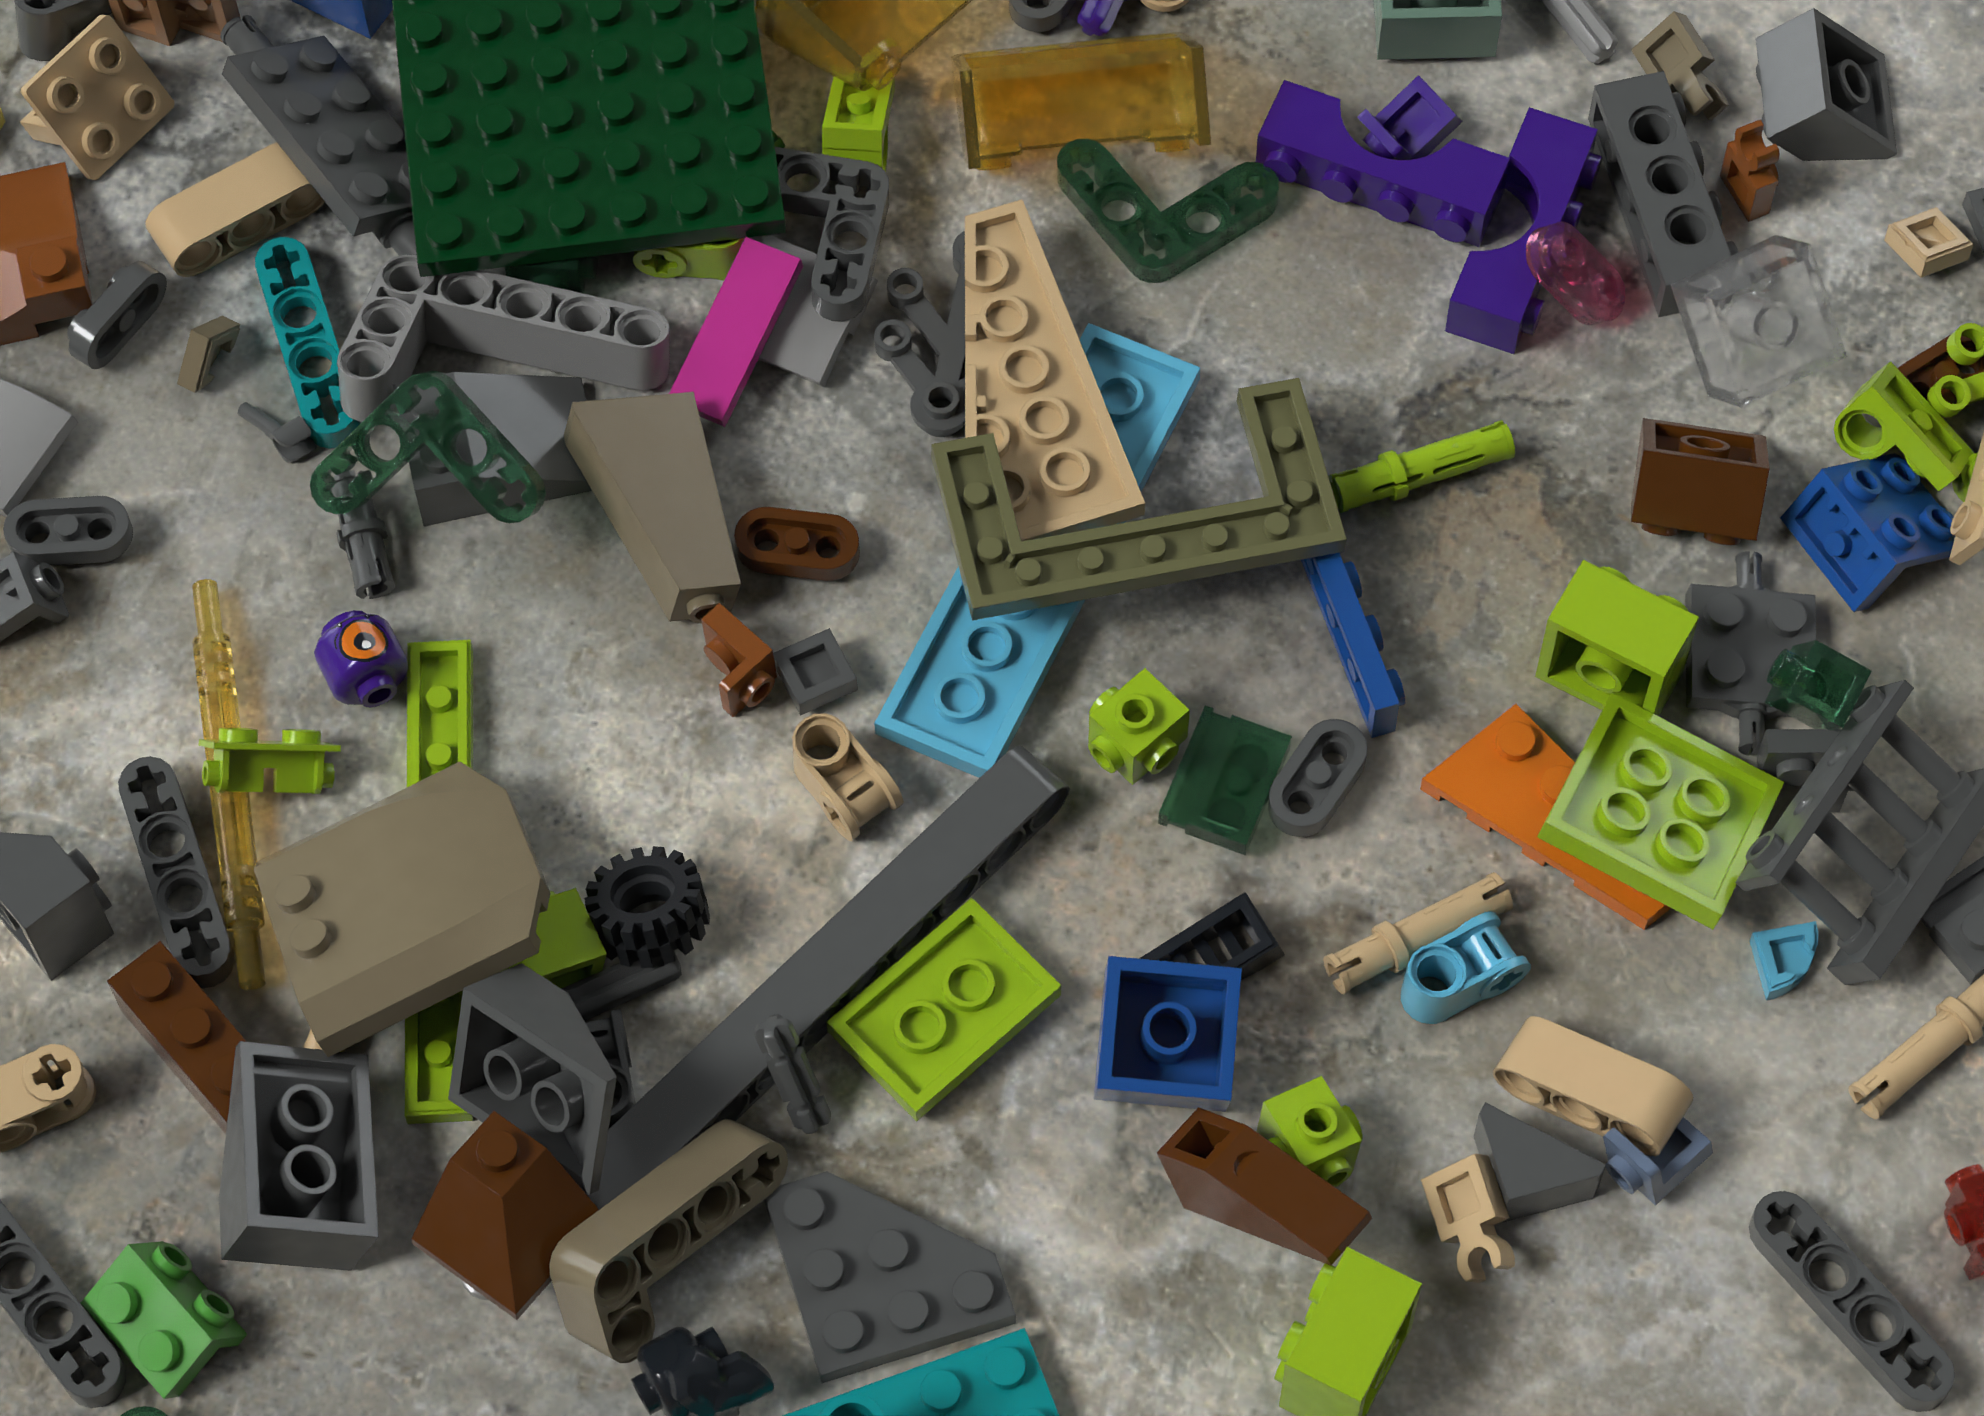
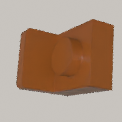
(741, 657)

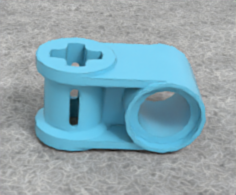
(1472, 964)

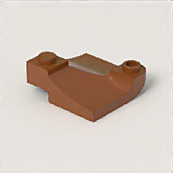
(39, 252)

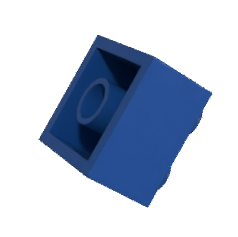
(1167, 1033)

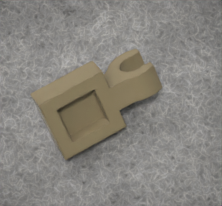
(1682, 56)

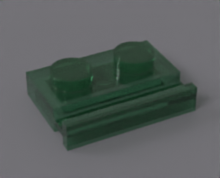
(1225, 780)

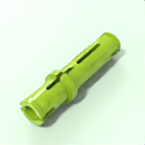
(1398, 473)

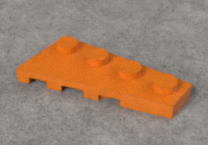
(1509, 784)

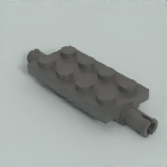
(327, 129)

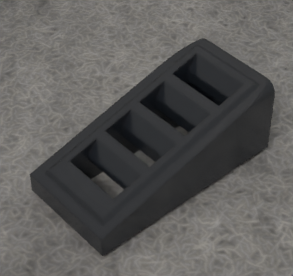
(1220, 924)

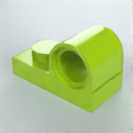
(857, 123)
(1906, 421)

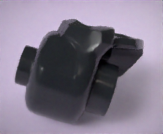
(697, 1375)

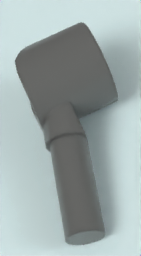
(290, 439)

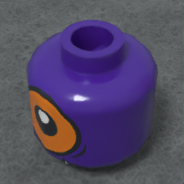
(361, 659)

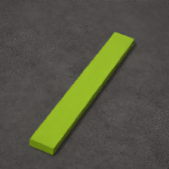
(436, 739)

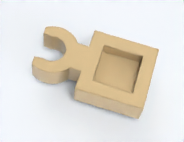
(1465, 1209)

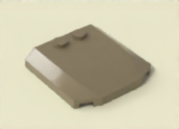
(404, 904)

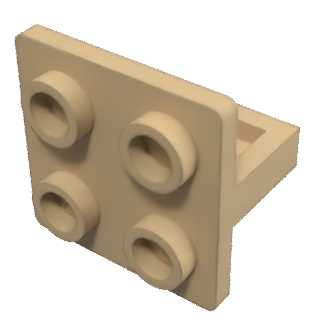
(95, 98)

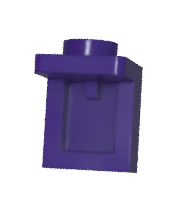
(1410, 123)

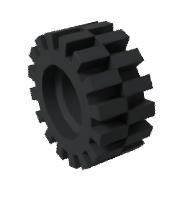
(643, 881)

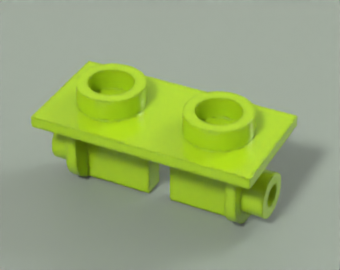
(242, 758)

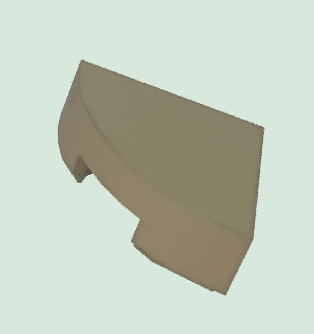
(202, 350)

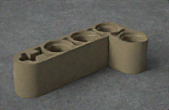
(654, 1226)

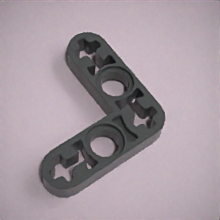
(842, 214)

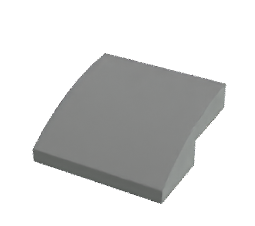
(802, 338)
(28, 440)

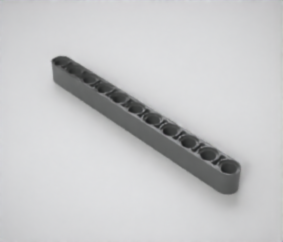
(837, 963)

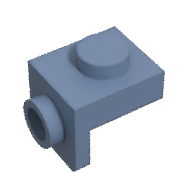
(1656, 1174)

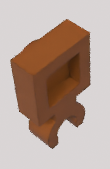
(1751, 171)

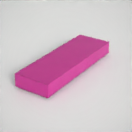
(737, 328)

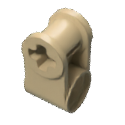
(849, 784)
(30, 1095)

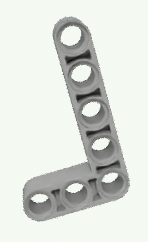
(499, 320)

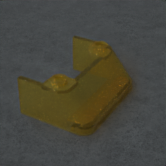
(1081, 90)

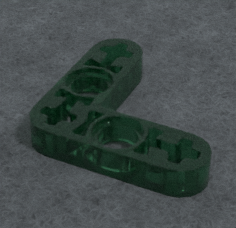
(1164, 228)
(440, 434)

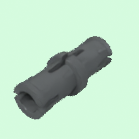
(363, 541)

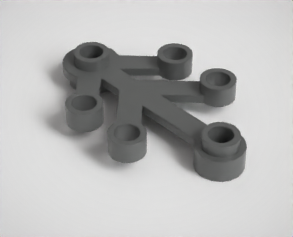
(944, 338)

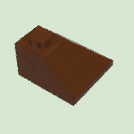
(501, 1214)

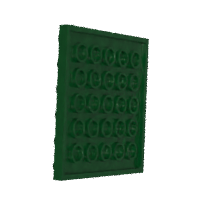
(582, 128)

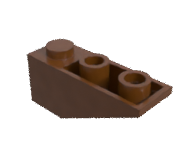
(1258, 1188)

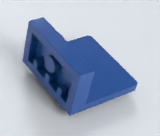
(1869, 525)

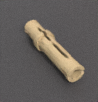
(1395, 943)
(1955, 1023)

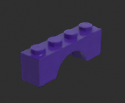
(1442, 192)
(1496, 289)

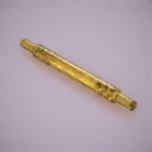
(230, 809)

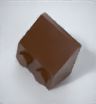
(1699, 481)

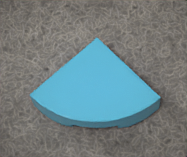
(1784, 956)

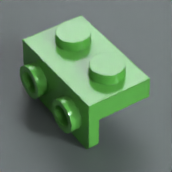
(162, 1315)

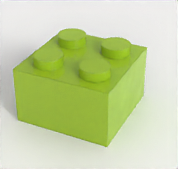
(1615, 640)
(1350, 1338)

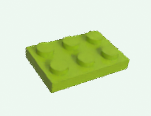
(944, 1009)

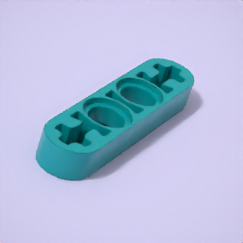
(303, 342)

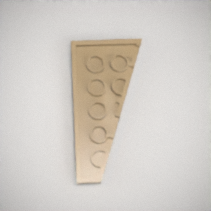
(1036, 386)

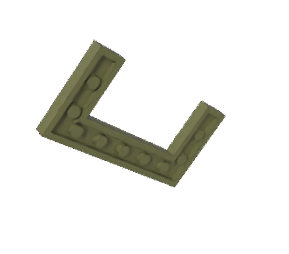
(1012, 576)

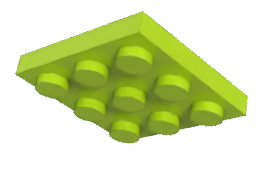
(1661, 810)

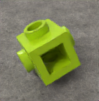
(1137, 727)
(1313, 1129)

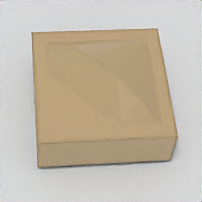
(1928, 242)

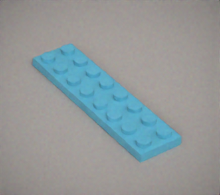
(979, 677)

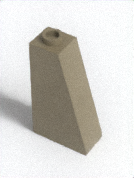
(661, 496)

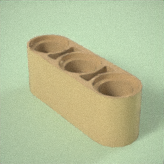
(231, 211)
(1592, 1084)

